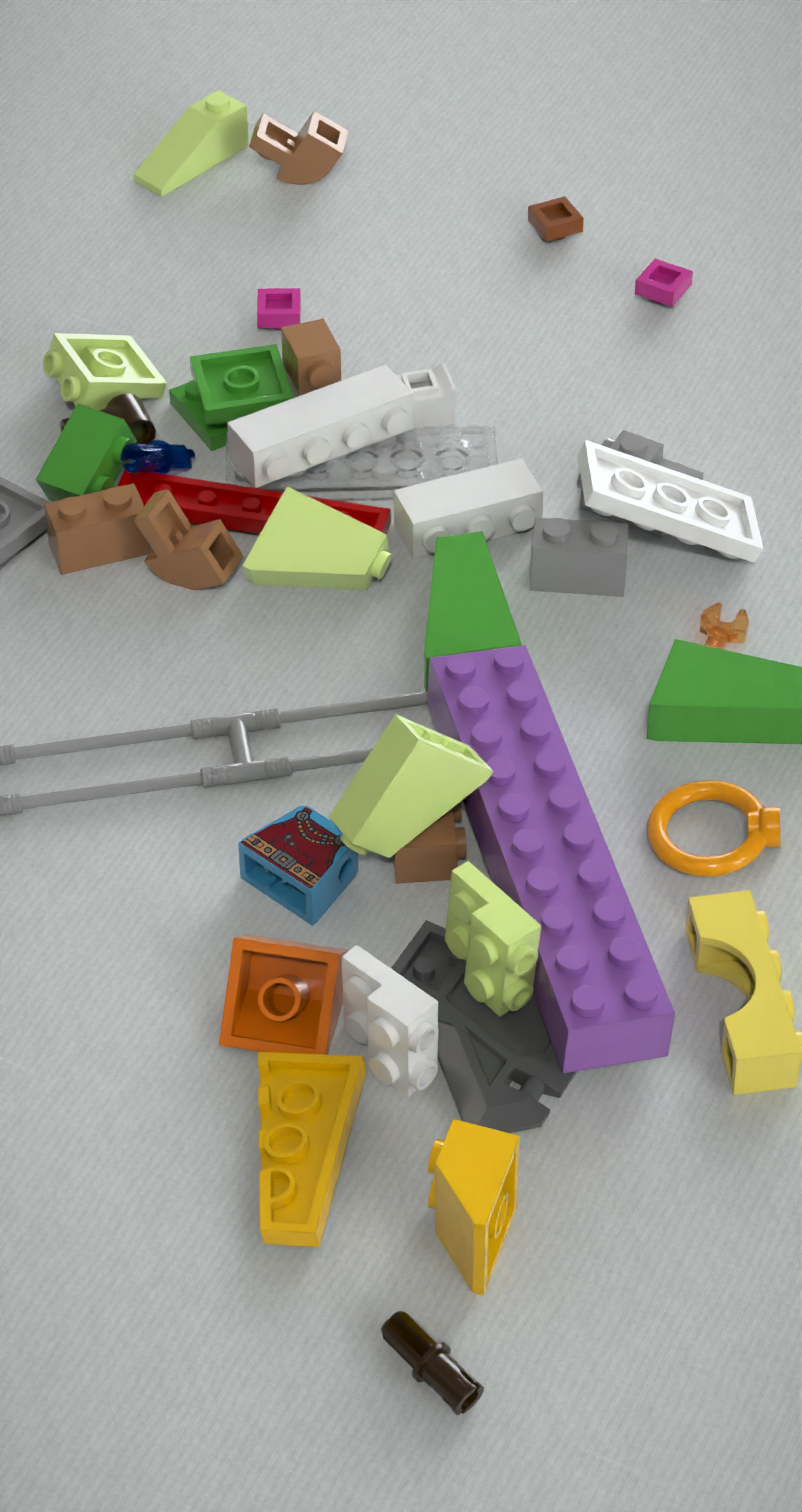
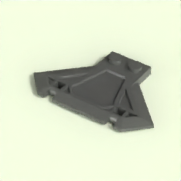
(479, 1048)

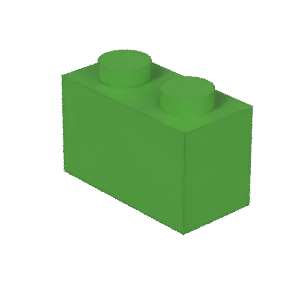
(85, 455)

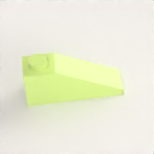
(197, 141)

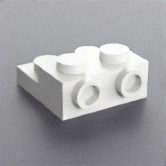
(392, 1019)

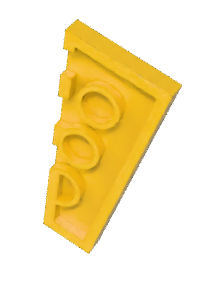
(303, 1136)

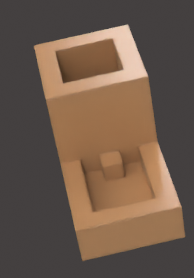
(301, 155)
(185, 553)

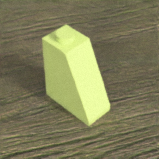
(315, 548)
(405, 787)

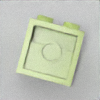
(100, 368)
(493, 939)

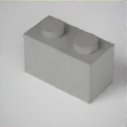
(579, 556)

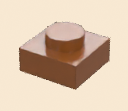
(555, 219)

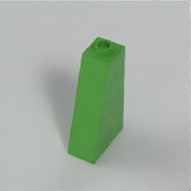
(466, 601)
(725, 698)

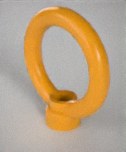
(762, 828)

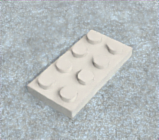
(669, 502)

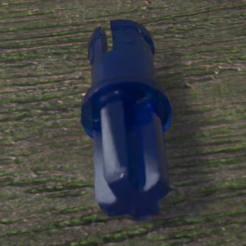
(157, 457)

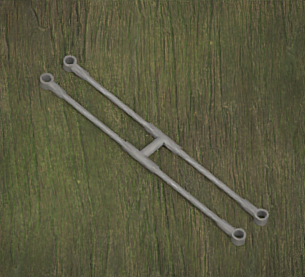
(233, 725)

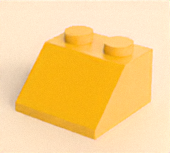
(474, 1196)

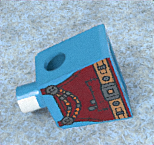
(299, 862)

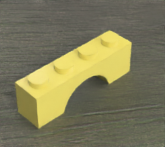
(759, 1039)

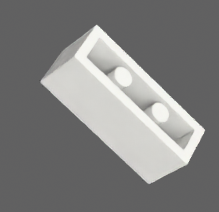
(487, 499)

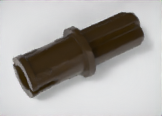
(432, 1363)

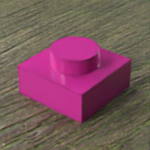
(663, 282)
(278, 307)

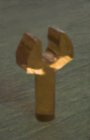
(722, 632)

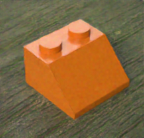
(282, 996)

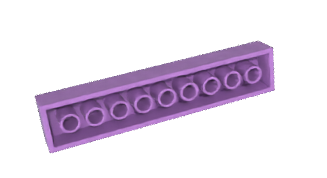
(552, 860)

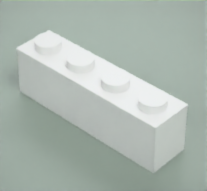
(320, 425)

